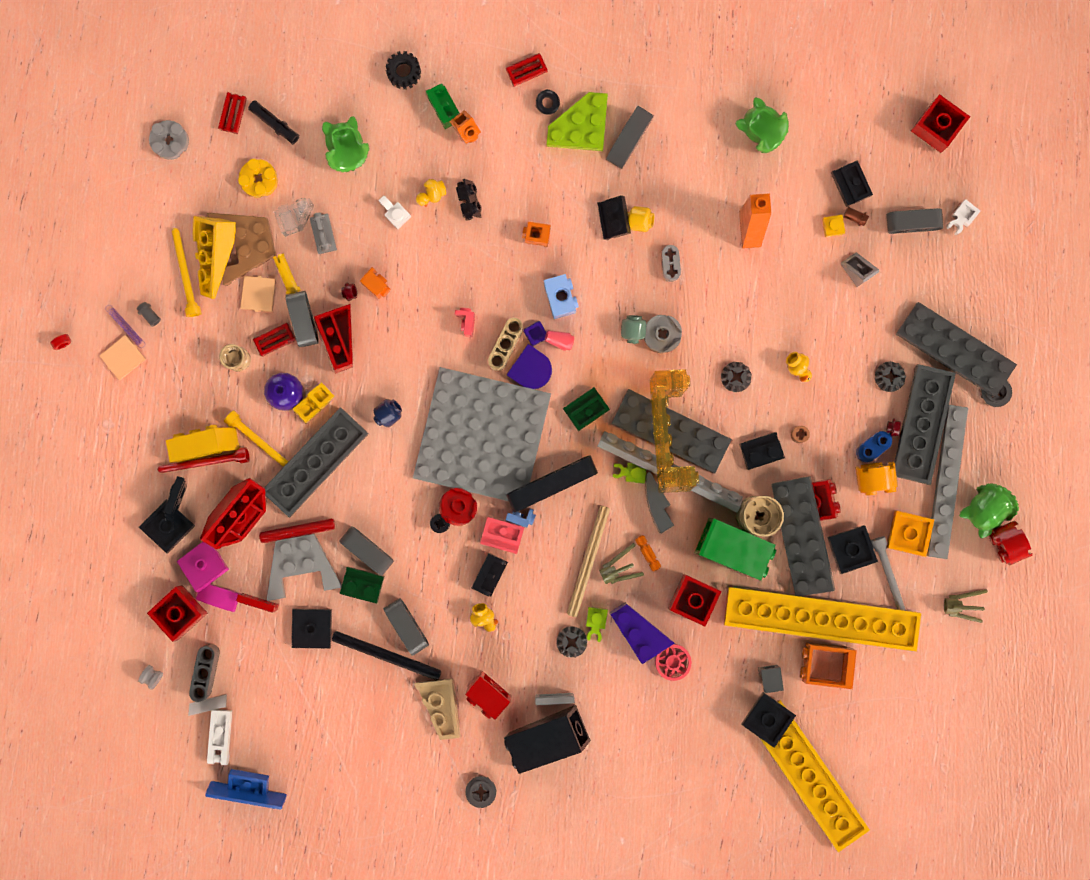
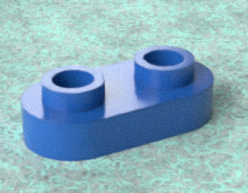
(874, 446)

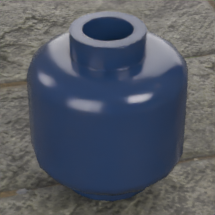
(387, 413)

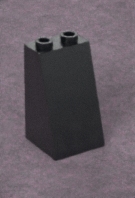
(547, 740)

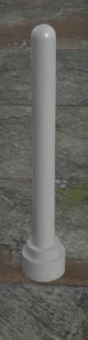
(879, 545)

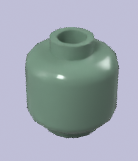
(633, 329)

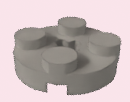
(159, 145)
(666, 323)

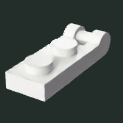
(219, 736)

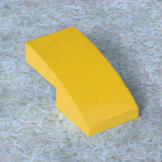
(313, 403)

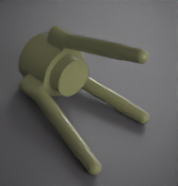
(610, 573)
(953, 606)

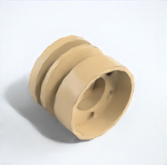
(770, 516)

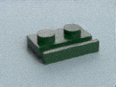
(586, 409)
(362, 585)

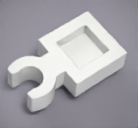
(964, 216)

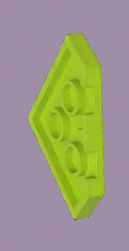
(581, 124)

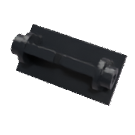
(467, 191)

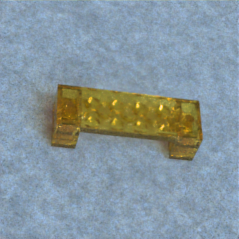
(665, 385)

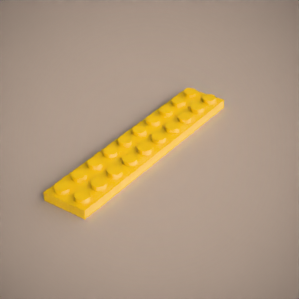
(822, 619)

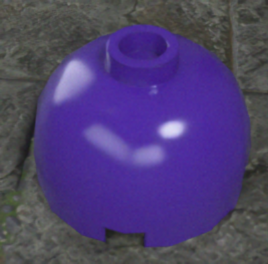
(283, 391)

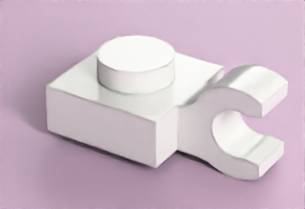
(395, 213)

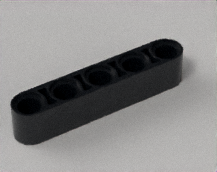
(552, 483)

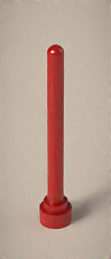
(240, 455)

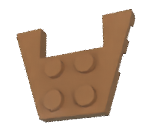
(252, 244)

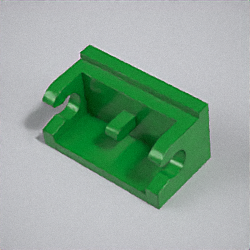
(442, 104)

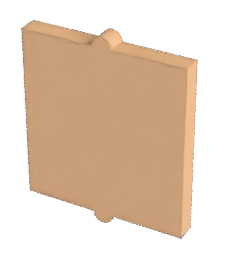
(258, 293)
(122, 357)

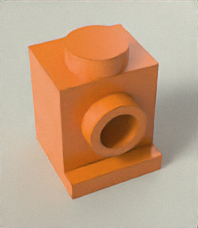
(465, 127)
(542, 229)
(375, 284)

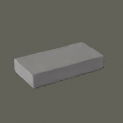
(558, 698)

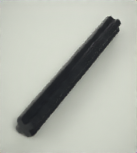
(386, 655)

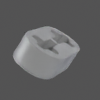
(675, 262)

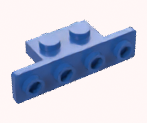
(246, 789)

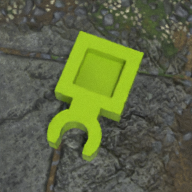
(633, 473)
(596, 620)

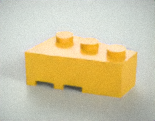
(201, 443)

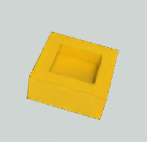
(833, 226)

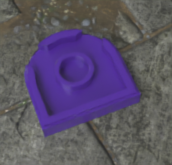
(531, 369)

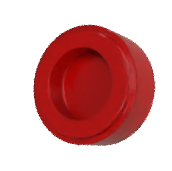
(60, 342)

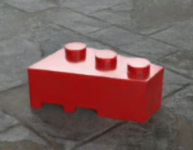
(337, 336)

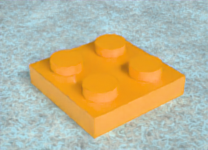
(910, 533)

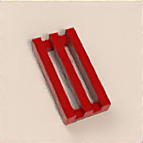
(515, 82)
(229, 97)
(264, 352)
(257, 602)

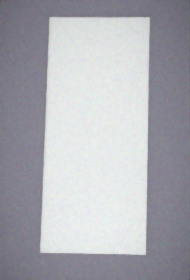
(207, 705)

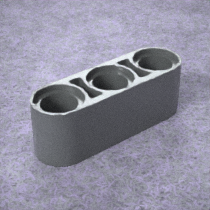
(914, 221)
(302, 319)
(366, 550)
(406, 626)
(210, 665)

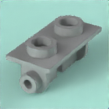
(323, 233)

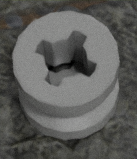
(150, 677)

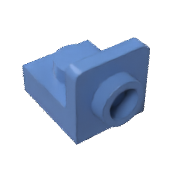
(517, 518)

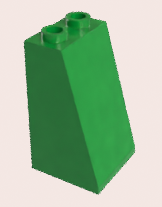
(735, 549)

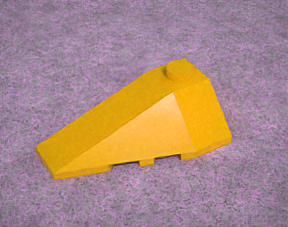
(214, 245)

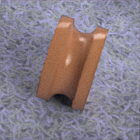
(803, 439)

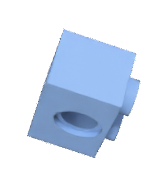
(553, 287)

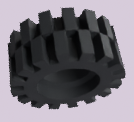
(400, 59)

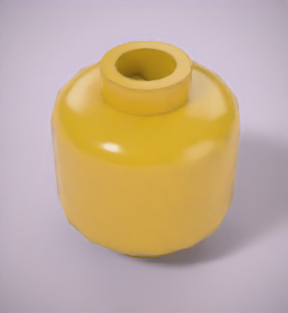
(640, 219)

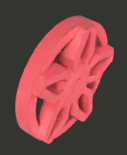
(673, 663)

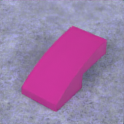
(218, 597)

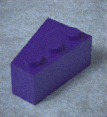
(640, 634)

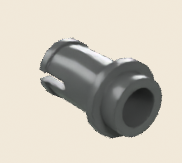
(145, 310)

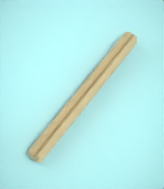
(588, 561)

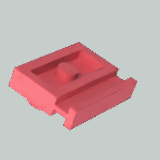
(502, 535)

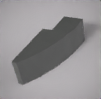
(630, 137)
(657, 503)

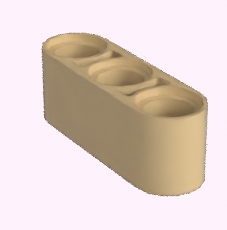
(506, 334)

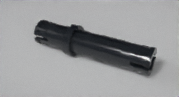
(280, 127)

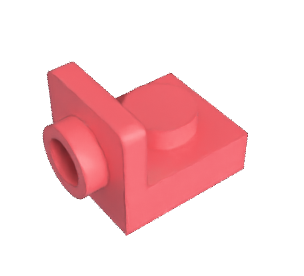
(468, 324)

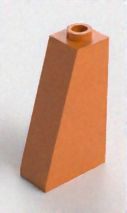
(754, 220)

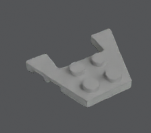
(298, 557)

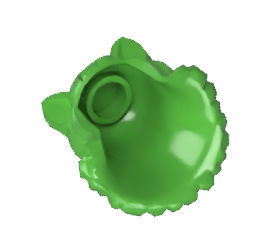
(764, 126)
(344, 145)
(990, 508)

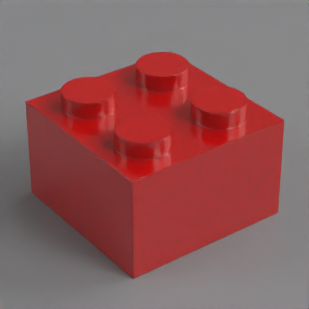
(940, 123)
(694, 600)
(177, 613)
(488, 696)

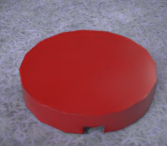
(457, 507)

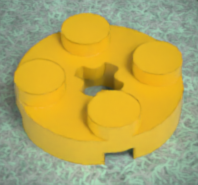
(268, 174)

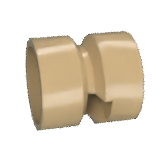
(235, 357)

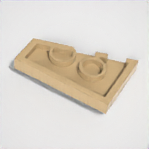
(442, 706)

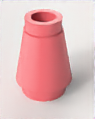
(560, 339)

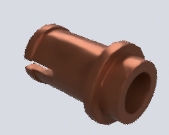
(856, 216)

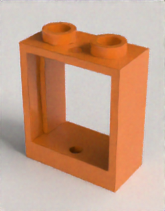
(848, 666)

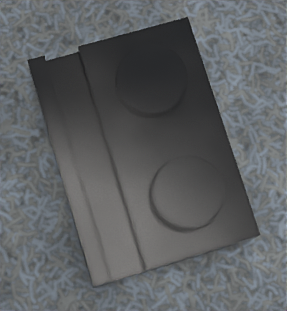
(851, 183)
(614, 217)
(762, 451)
(176, 495)

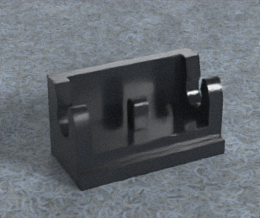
(489, 575)

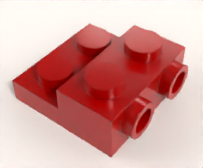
(825, 500)

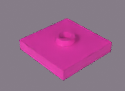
(202, 566)

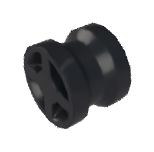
(438, 524)

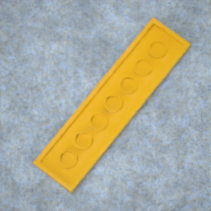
(817, 787)

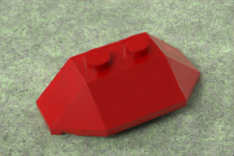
(235, 515)

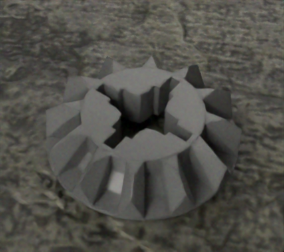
(884, 383)
(736, 386)
(998, 401)
(571, 632)
(474, 798)

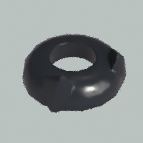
(551, 95)

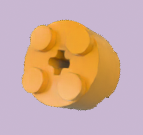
(876, 477)

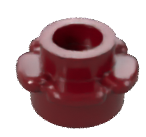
(349, 291)
(893, 427)

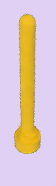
(192, 308)
(233, 419)

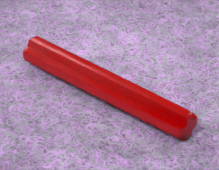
(297, 530)

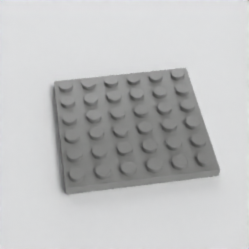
(481, 434)

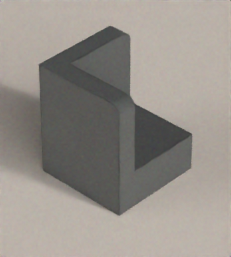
(771, 678)

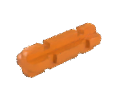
(648, 553)

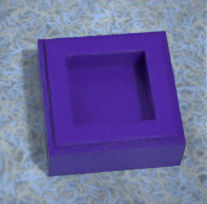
(535, 333)

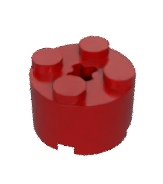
(1011, 543)

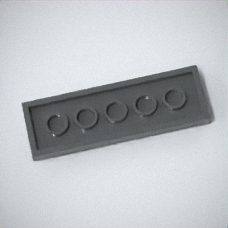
(956, 349)
(923, 424)
(689, 438)
(315, 462)
(803, 537)

